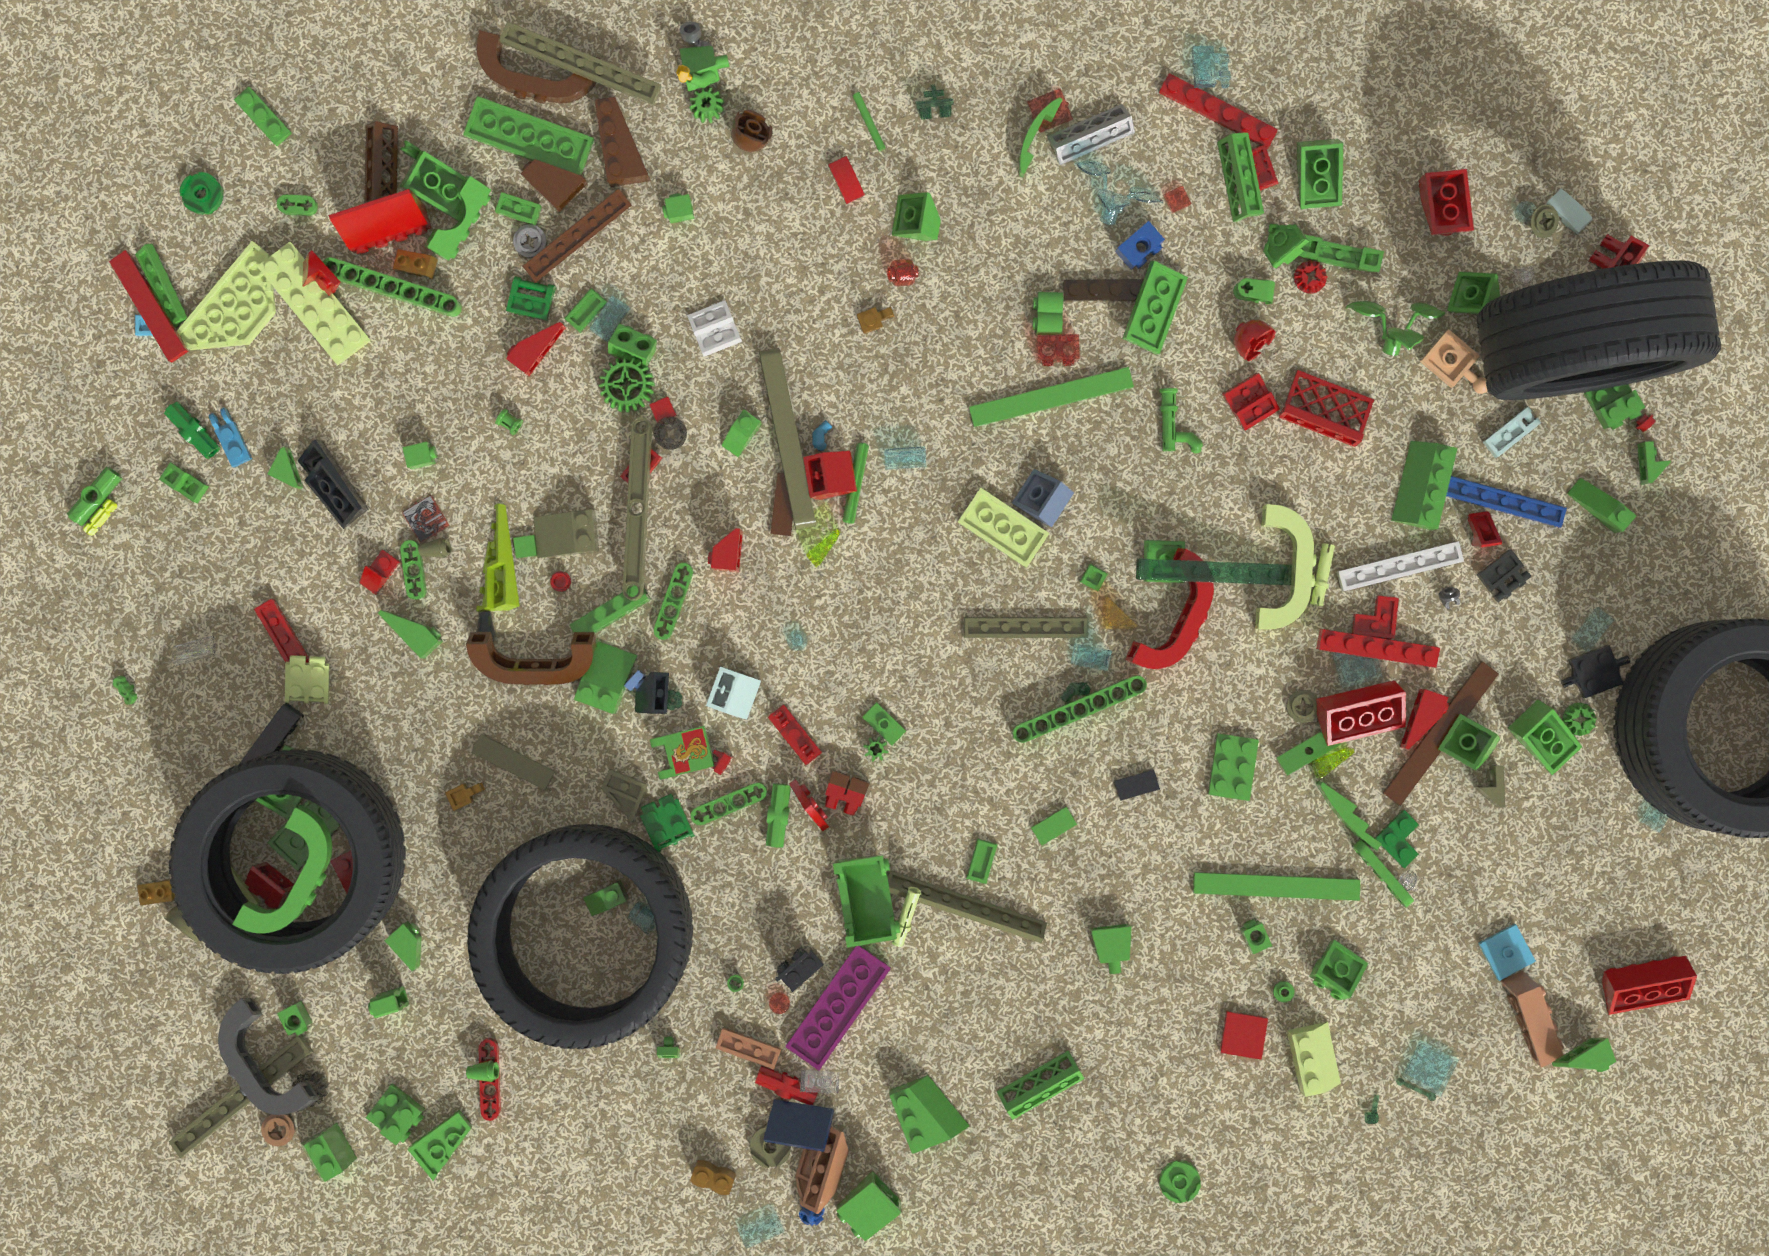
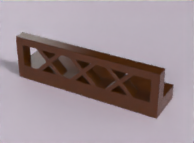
(374, 160)

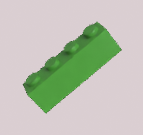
(1424, 484)

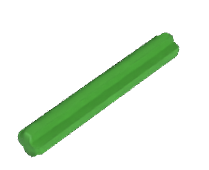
(853, 498)

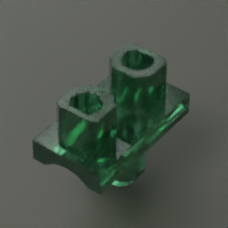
(944, 104)

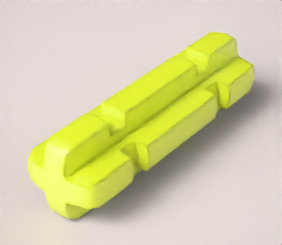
(100, 517)

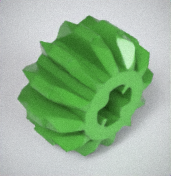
(715, 102)

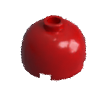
(1252, 336)

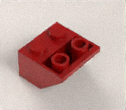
(830, 474)

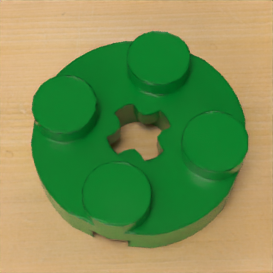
(197, 182)

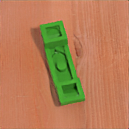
(1048, 114)
(1342, 255)

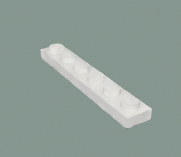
(1400, 566)

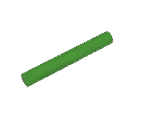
(869, 121)

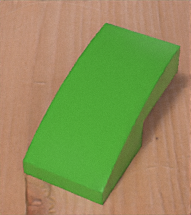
(183, 483)

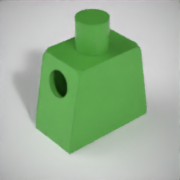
(1112, 945)

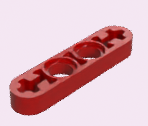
(496, 1082)

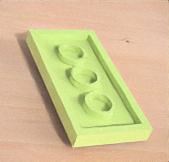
(1003, 527)

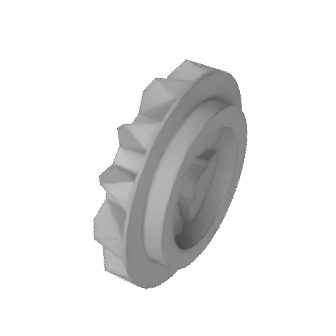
(520, 238)

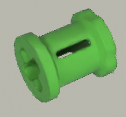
(509, 421)

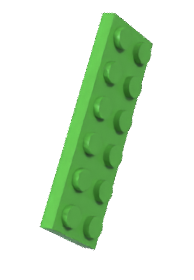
(528, 136)

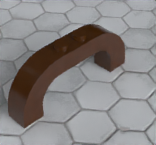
(524, 85)
(531, 671)

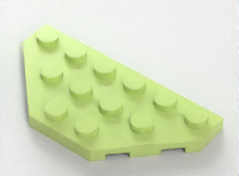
(234, 307)

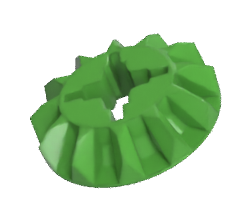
(1572, 712)

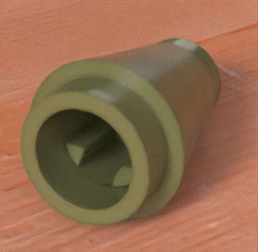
(436, 548)

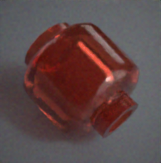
(902, 272)

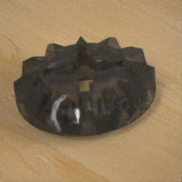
(671, 423)

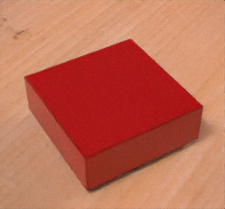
(662, 409)

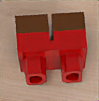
(836, 792)

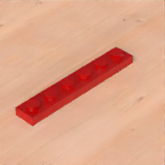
(1217, 110)
(1378, 648)

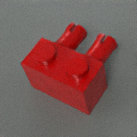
(1626, 253)

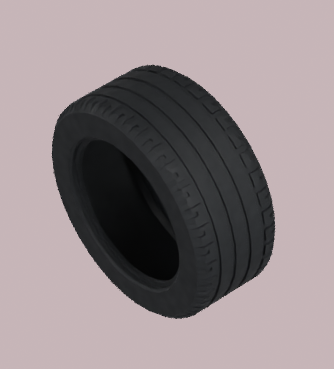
(1598, 330)
(209, 892)

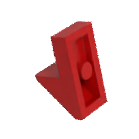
(316, 270)
(1484, 530)
(379, 572)

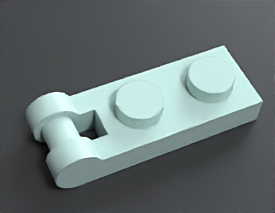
(1511, 432)

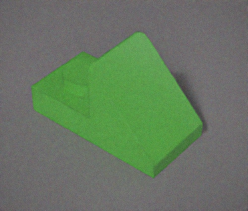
(1648, 467)

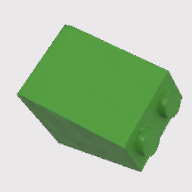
(329, 1152)
(869, 1207)

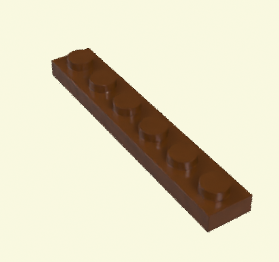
(576, 235)

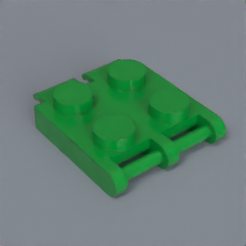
(666, 822)

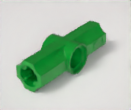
(191, 430)

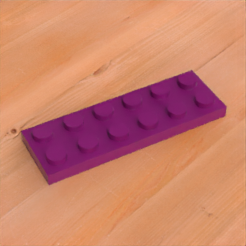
(838, 1007)

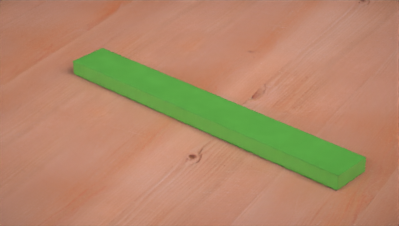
(1051, 397)
(1276, 886)

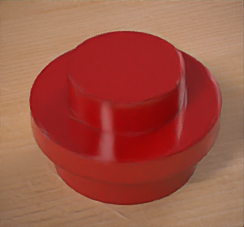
(1644, 422)
(560, 581)

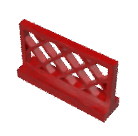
(1322, 425)

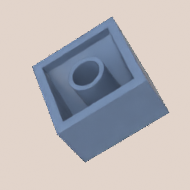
(1043, 497)

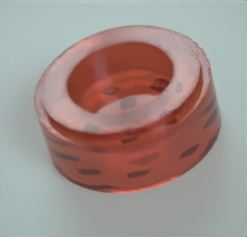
(779, 1003)

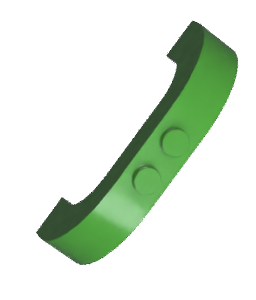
(319, 842)

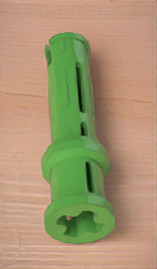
(1168, 409)

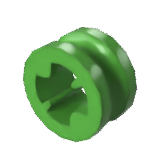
(410, 149)

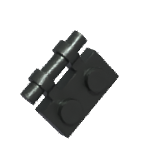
(1500, 570)

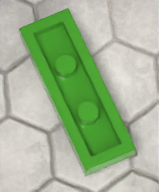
(262, 116)

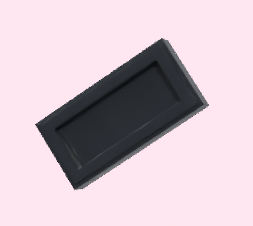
(1136, 785)

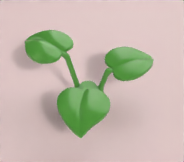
(1397, 336)

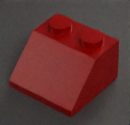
(727, 552)
(269, 884)

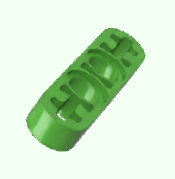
(670, 600)
(730, 807)
(1383, 873)

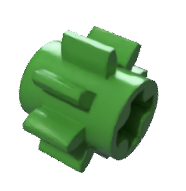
(870, 752)

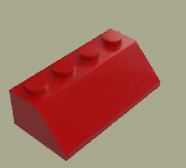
(1362, 712)
(1648, 984)

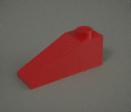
(532, 350)
(1425, 713)

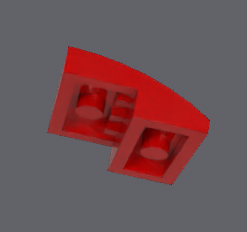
(1251, 401)

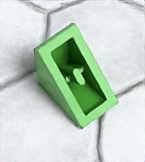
(285, 468)

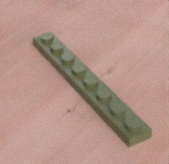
(580, 63)
(969, 907)
(235, 1101)

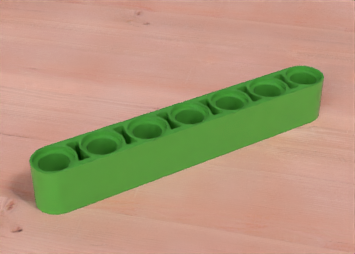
(401, 291)
(1089, 708)

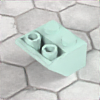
(733, 693)

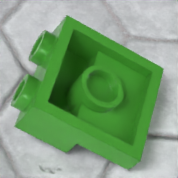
(1615, 405)
(1338, 971)
(396, 1114)

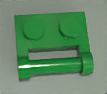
(530, 305)

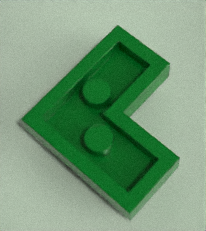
(1394, 840)

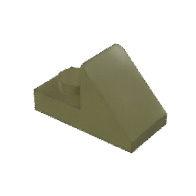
(1496, 791)

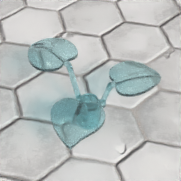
(1114, 202)

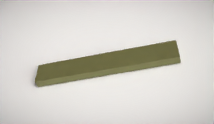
(1025, 627)

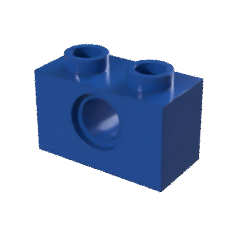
(1146, 235)

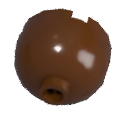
(750, 131)

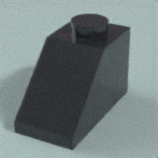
(653, 694)

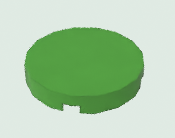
(1179, 1181)

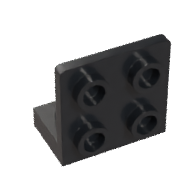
(799, 969)

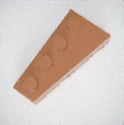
(1534, 1018)

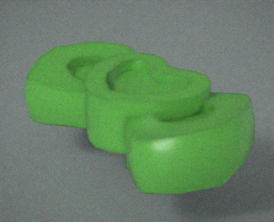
(125, 689)

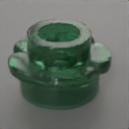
(678, 700)

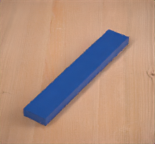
(1506, 502)

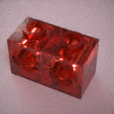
(1056, 343)

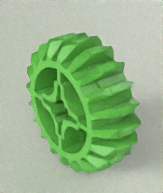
(608, 385)

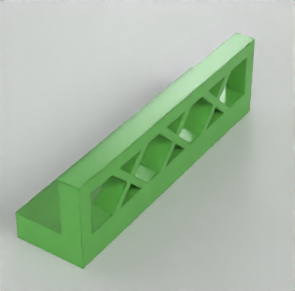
(1243, 176)
(609, 612)
(1043, 1091)

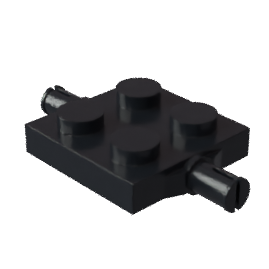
(1595, 671)

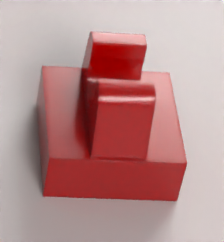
(722, 763)

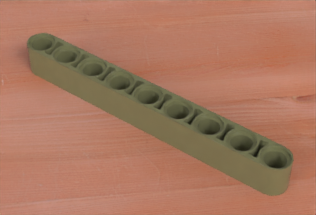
(787, 438)

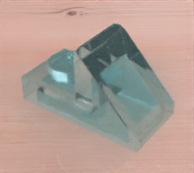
(1091, 657)

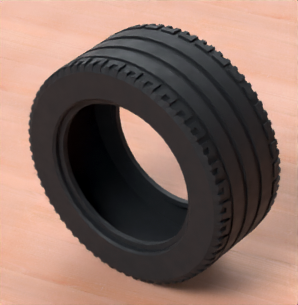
(1654, 726)

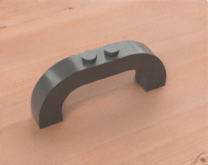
(245, 1070)

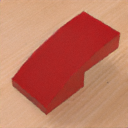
(846, 179)

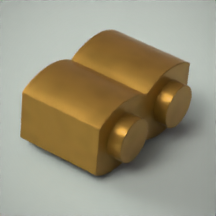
(716, 1178)

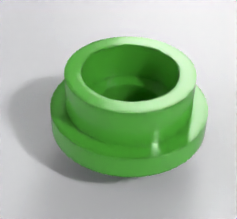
(1278, 988)

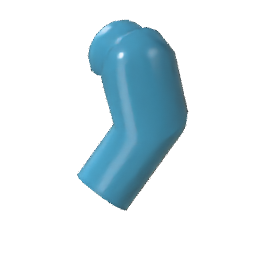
(818, 436)

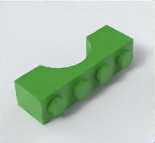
(472, 197)

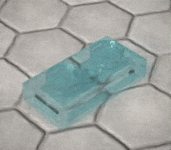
(609, 318)

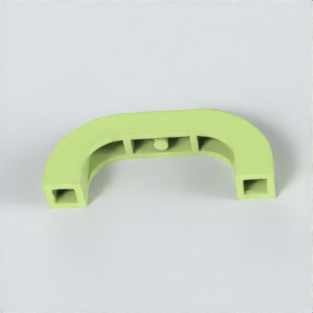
(1302, 567)

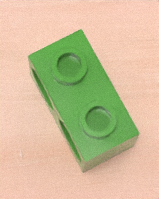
(632, 346)

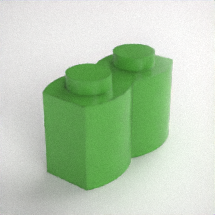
(1049, 313)
(388, 1002)

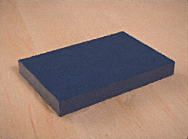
(799, 1125)

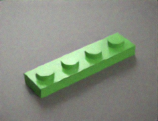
(161, 284)

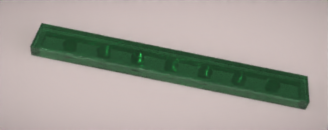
(1213, 571)

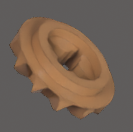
(276, 1138)

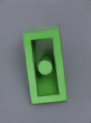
(741, 433)
(606, 898)
(407, 944)

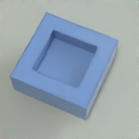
(635, 681)

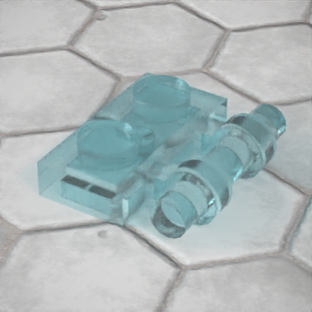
(1204, 67)

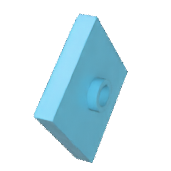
(1506, 952)

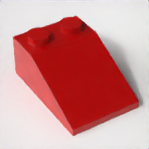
(1446, 201)

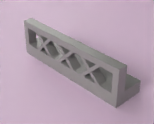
(1093, 135)

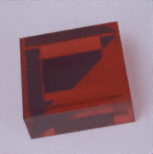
(1177, 199)

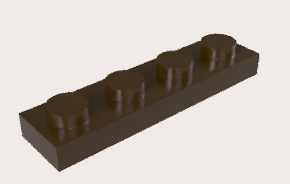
(1102, 290)

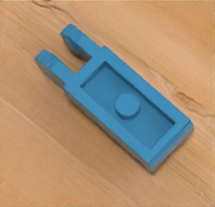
(230, 439)

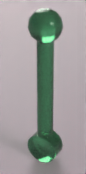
(1431, 1096)

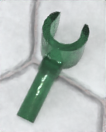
(1372, 1117)

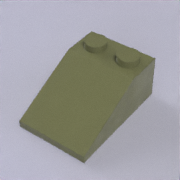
(566, 533)

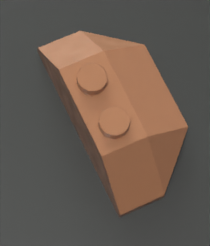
(821, 1172)

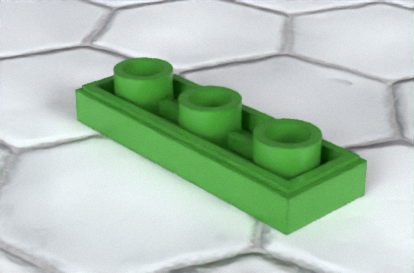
(1297, 758)

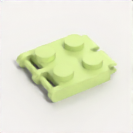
(307, 679)

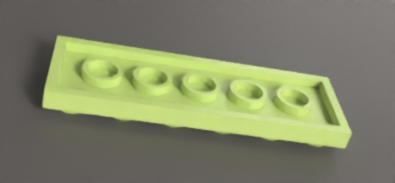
(319, 312)

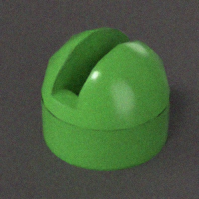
(738, 979)

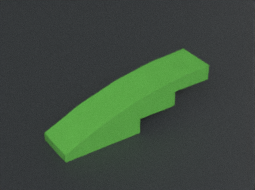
(1344, 810)

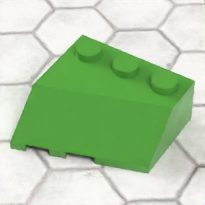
(925, 1114)

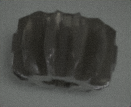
(316, 1084)

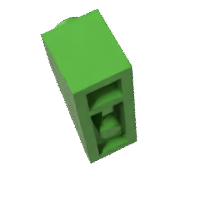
(1602, 506)
(416, 635)
(1591, 1055)

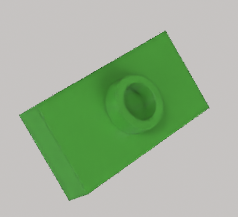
(884, 724)

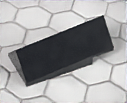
(331, 484)

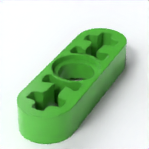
(410, 585)

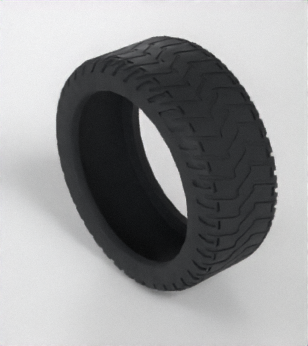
(513, 994)

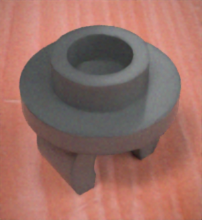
(1449, 594)

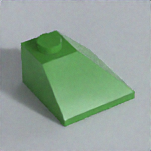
(916, 217)
(1469, 742)

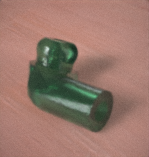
(1075, 688)

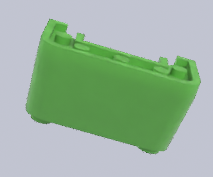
(866, 900)

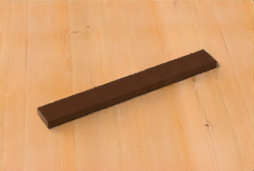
(1427, 749)

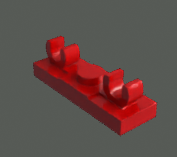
(794, 734)

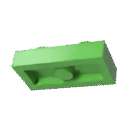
(518, 209)

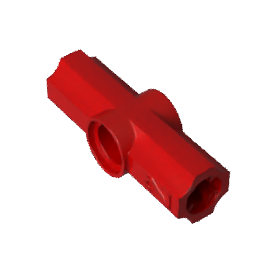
(784, 1085)

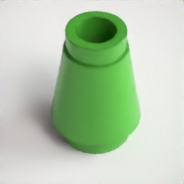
(483, 1071)

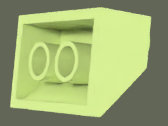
(1314, 1059)

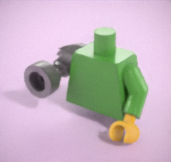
(699, 61)

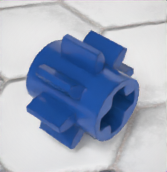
(809, 1217)

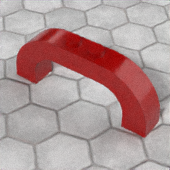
(1186, 628)

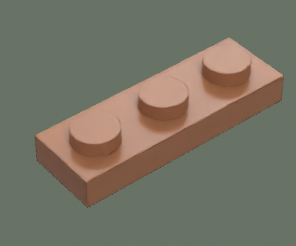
(748, 1048)

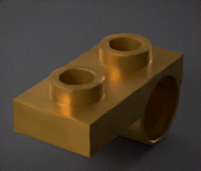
(415, 263)
(155, 892)

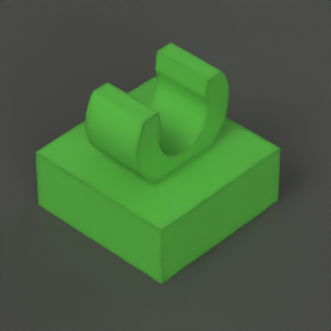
(668, 1050)

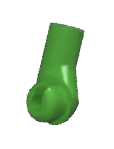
(1190, 438)

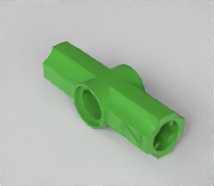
(103, 486)
(778, 815)

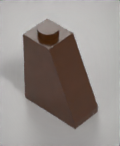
(553, 183)

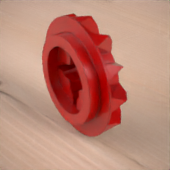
(1301, 278)

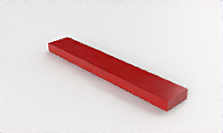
(148, 306)

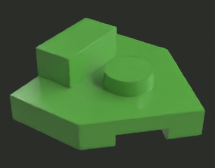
(1284, 243)

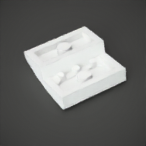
(714, 328)

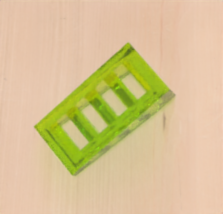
(820, 551)
(1329, 762)

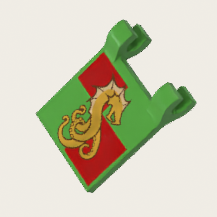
(685, 751)

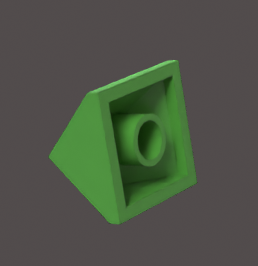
(1473, 292)

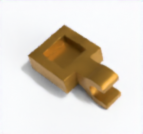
(871, 319)
(462, 795)

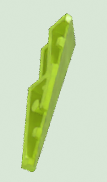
(499, 570)

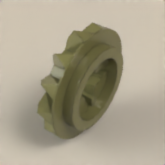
(1549, 226)
(1295, 700)

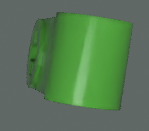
(1257, 290)

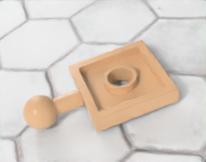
(1464, 359)

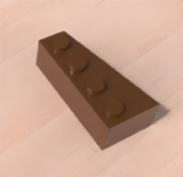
(619, 150)

